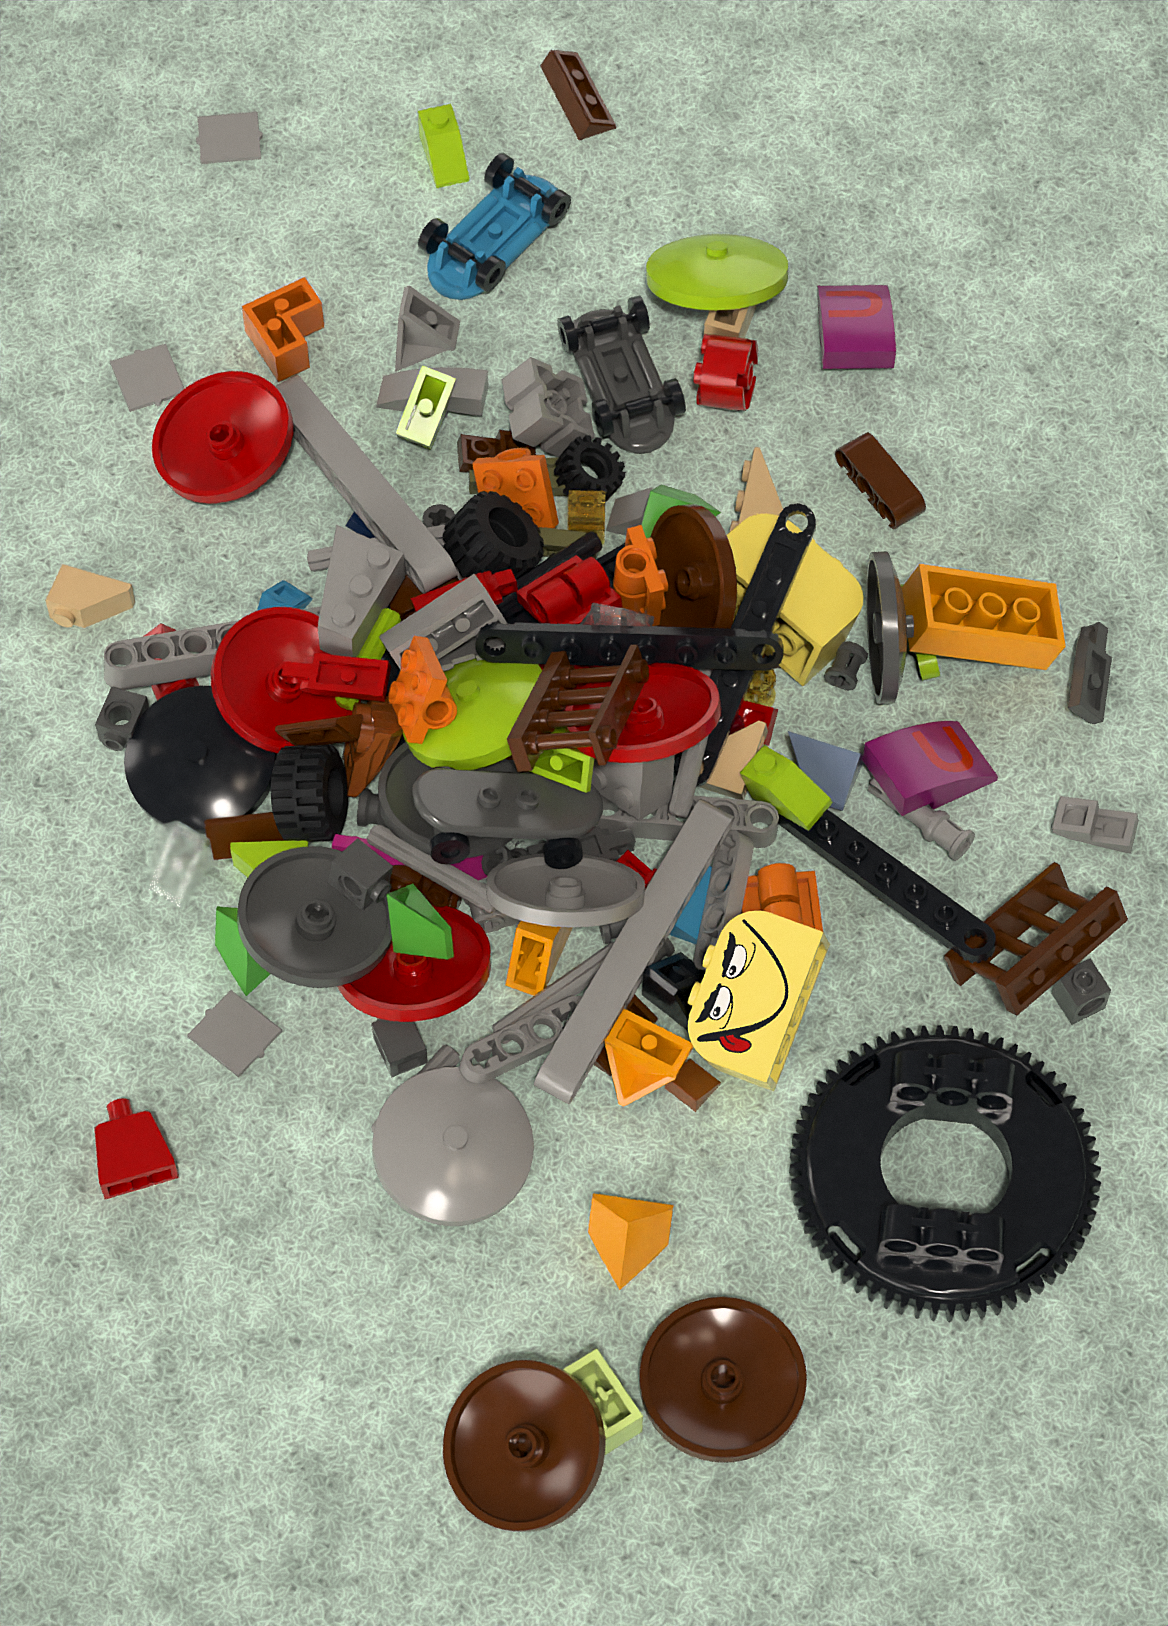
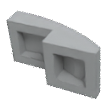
(1086, 823)

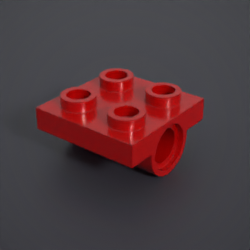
(568, 592)

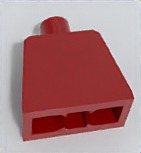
(131, 1151)

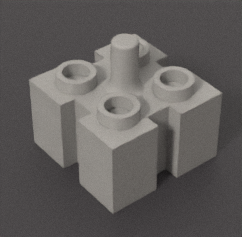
(546, 406)

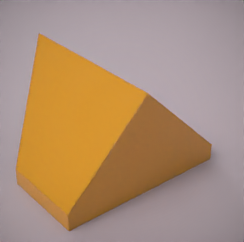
(643, 1056)
(628, 1233)

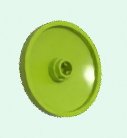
(717, 272)
(487, 707)

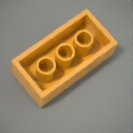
(984, 617)

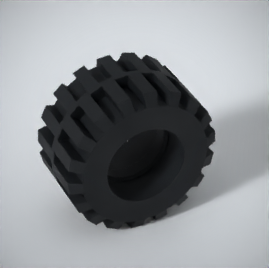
(493, 537)
(309, 793)

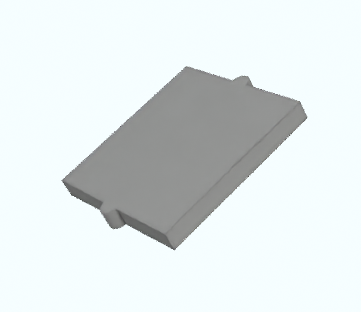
(229, 137)
(147, 377)
(234, 1033)

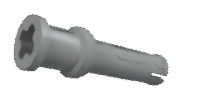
(934, 825)

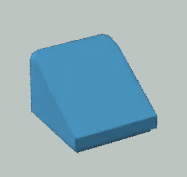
(284, 595)

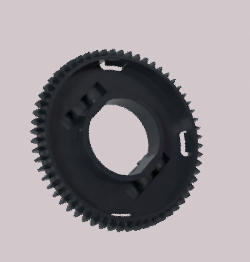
(940, 1254)

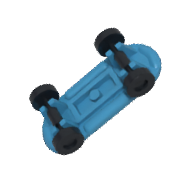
(493, 232)

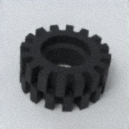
(597, 458)

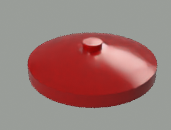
(222, 437)
(249, 678)
(670, 715)
(426, 987)

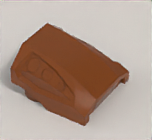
(376, 742)

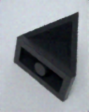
(670, 984)

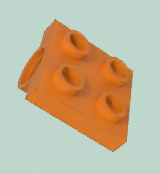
(522, 479)
(637, 575)
(421, 692)
(784, 893)

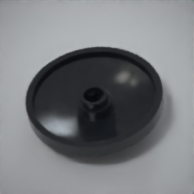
(192, 763)

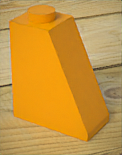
(535, 956)

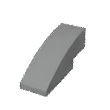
(466, 398)

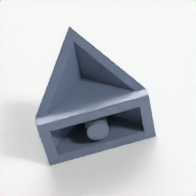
(828, 767)

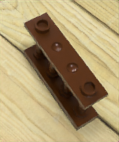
(555, 691)
(1057, 953)

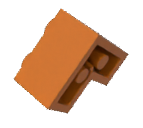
(279, 325)

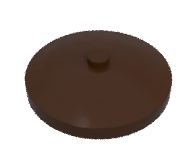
(697, 568)
(722, 1379)
(524, 1446)

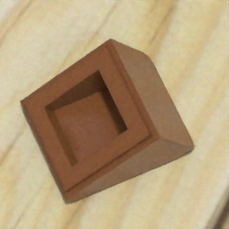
(693, 1085)

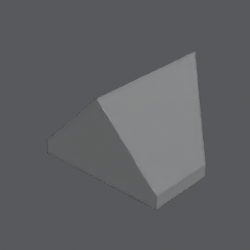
(423, 329)

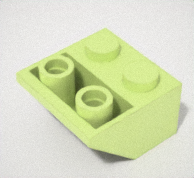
(618, 1411)

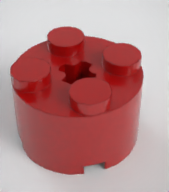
(726, 372)

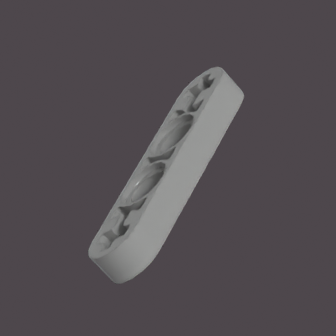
(731, 862)
(524, 1035)

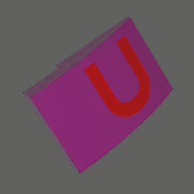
(856, 326)
(927, 765)

